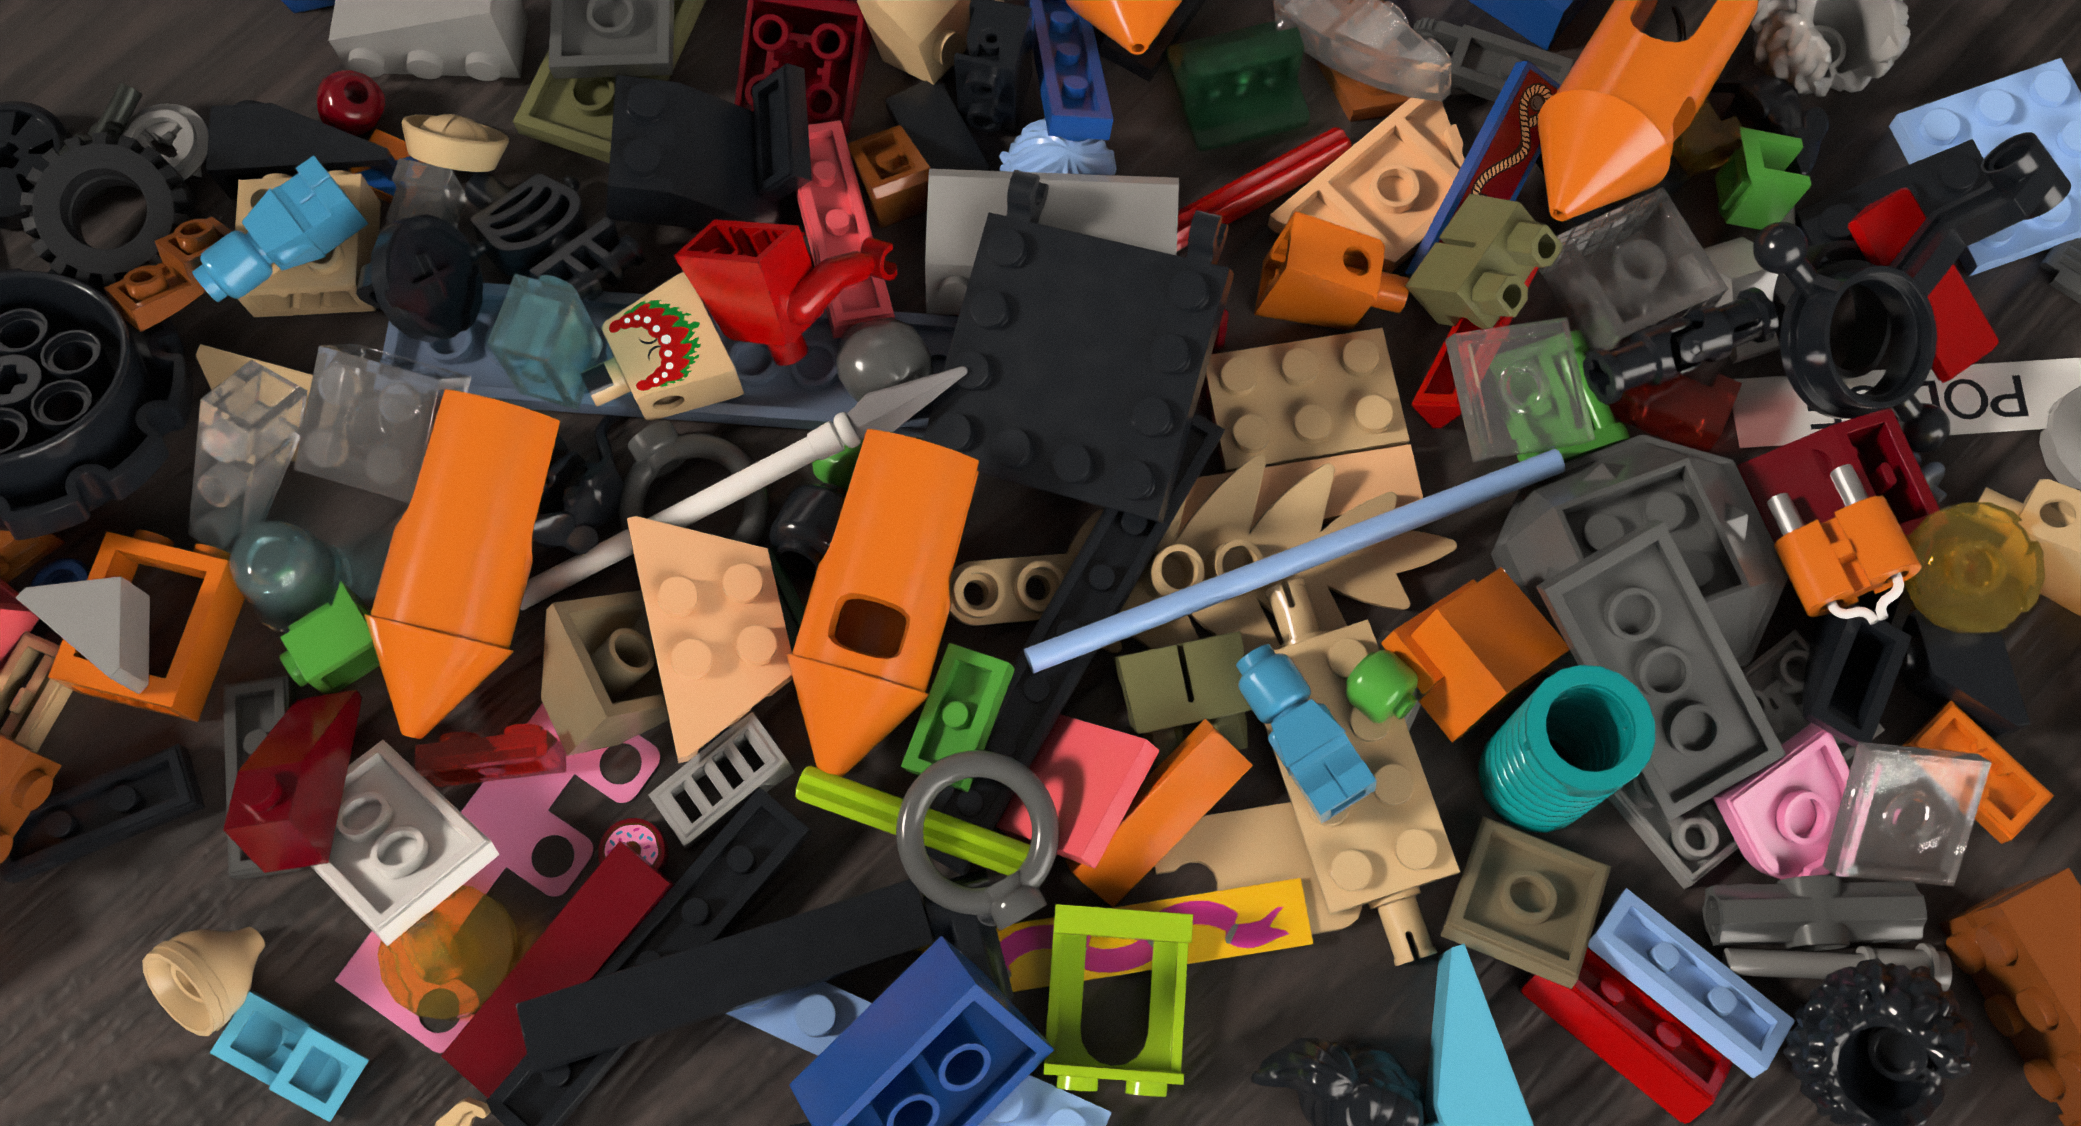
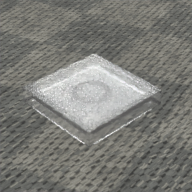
(1519, 389)
(1906, 814)

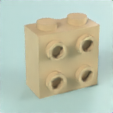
(323, 284)

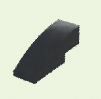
(1855, 668)

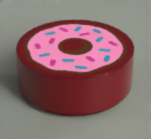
(641, 837)

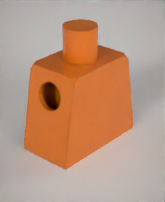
(1326, 276)

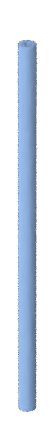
(1293, 561)

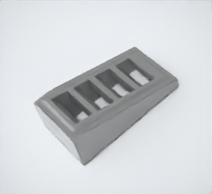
(726, 746)

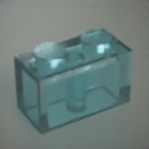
(545, 339)

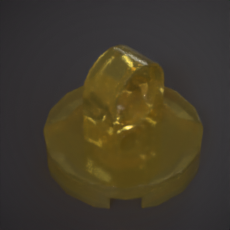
(1975, 568)
(451, 957)

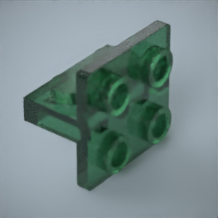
(1240, 84)

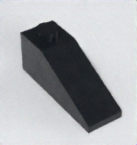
(269, 139)

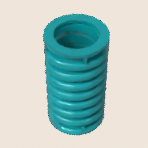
(1600, 725)

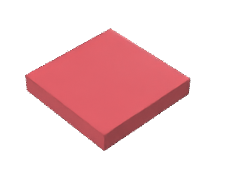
(1092, 783)

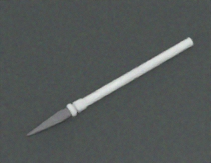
(877, 410)

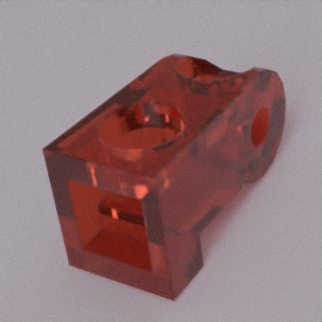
(1680, 410)

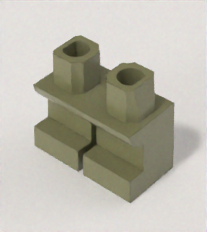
(1483, 263)
(1158, 695)

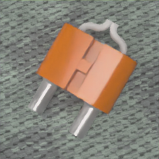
(1845, 555)

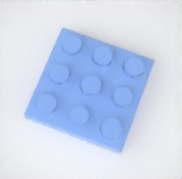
(2032, 101)

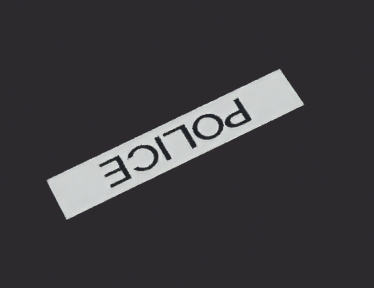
(1976, 400)

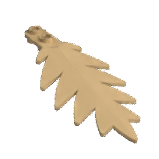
(1215, 543)

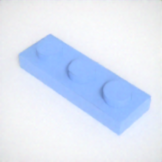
(1690, 983)

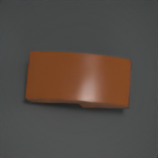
(159, 291)

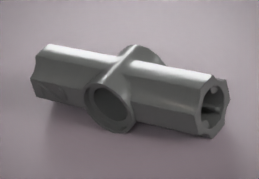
(1814, 913)

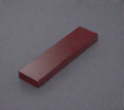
(564, 955)

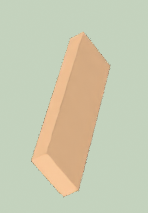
(1355, 481)

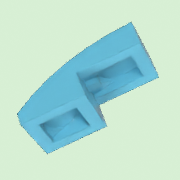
(290, 1055)

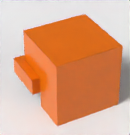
(1476, 651)

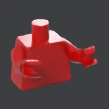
(764, 283)

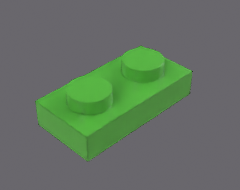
(959, 709)

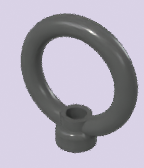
(662, 450)
(1015, 894)

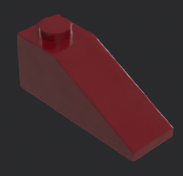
(294, 784)

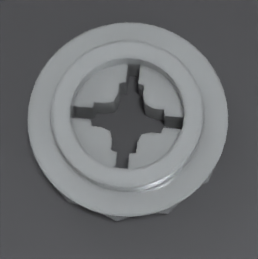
(172, 126)

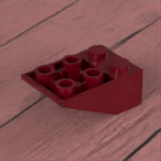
(817, 35)
(1803, 469)

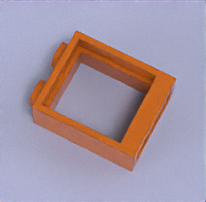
(203, 639)

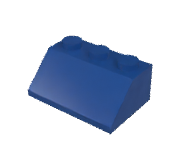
(925, 1052)

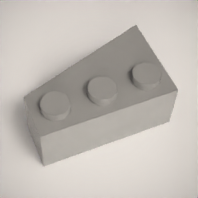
(431, 37)

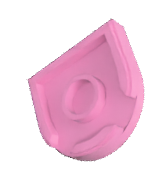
(1789, 807)

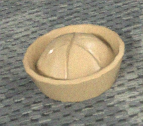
(453, 142)

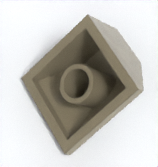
(600, 672)

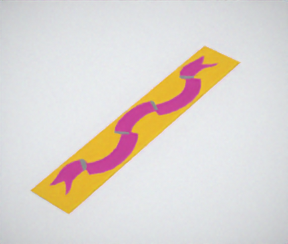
(1223, 927)

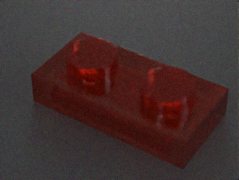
(469, 758)

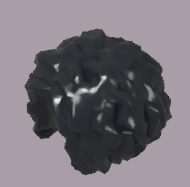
(1879, 1045)

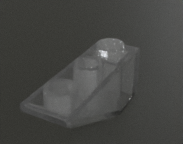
(243, 452)

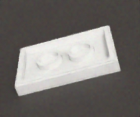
(398, 844)

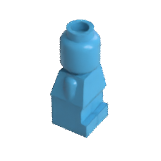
(285, 228)
(1304, 733)

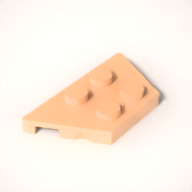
(1387, 181)
(711, 627)

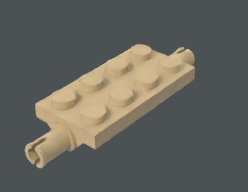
(1394, 836)

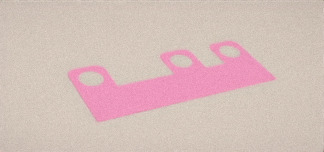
(515, 820)

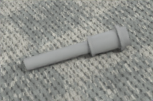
(1820, 964)

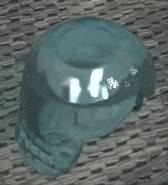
(287, 572)

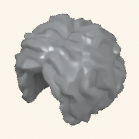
(1829, 42)

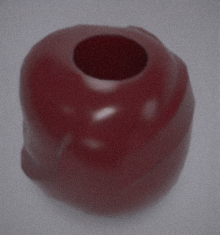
(350, 102)

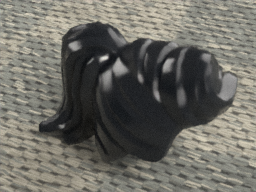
(1345, 1083)

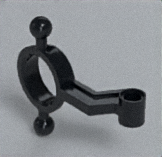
(2019, 187)

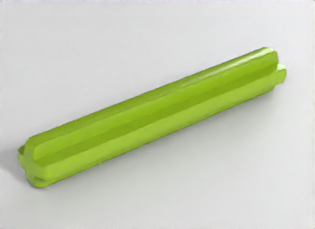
(939, 830)

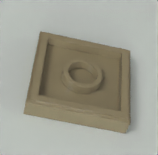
(1526, 902)

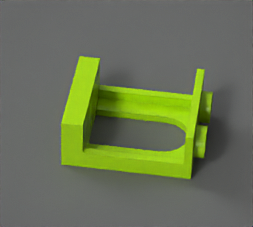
(1162, 1055)

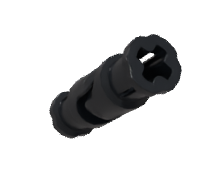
(1680, 345)

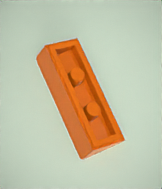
(1164, 811)

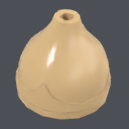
(203, 975)

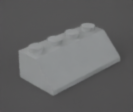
(1109, 207)

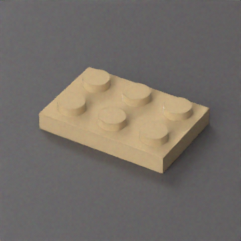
(1305, 399)

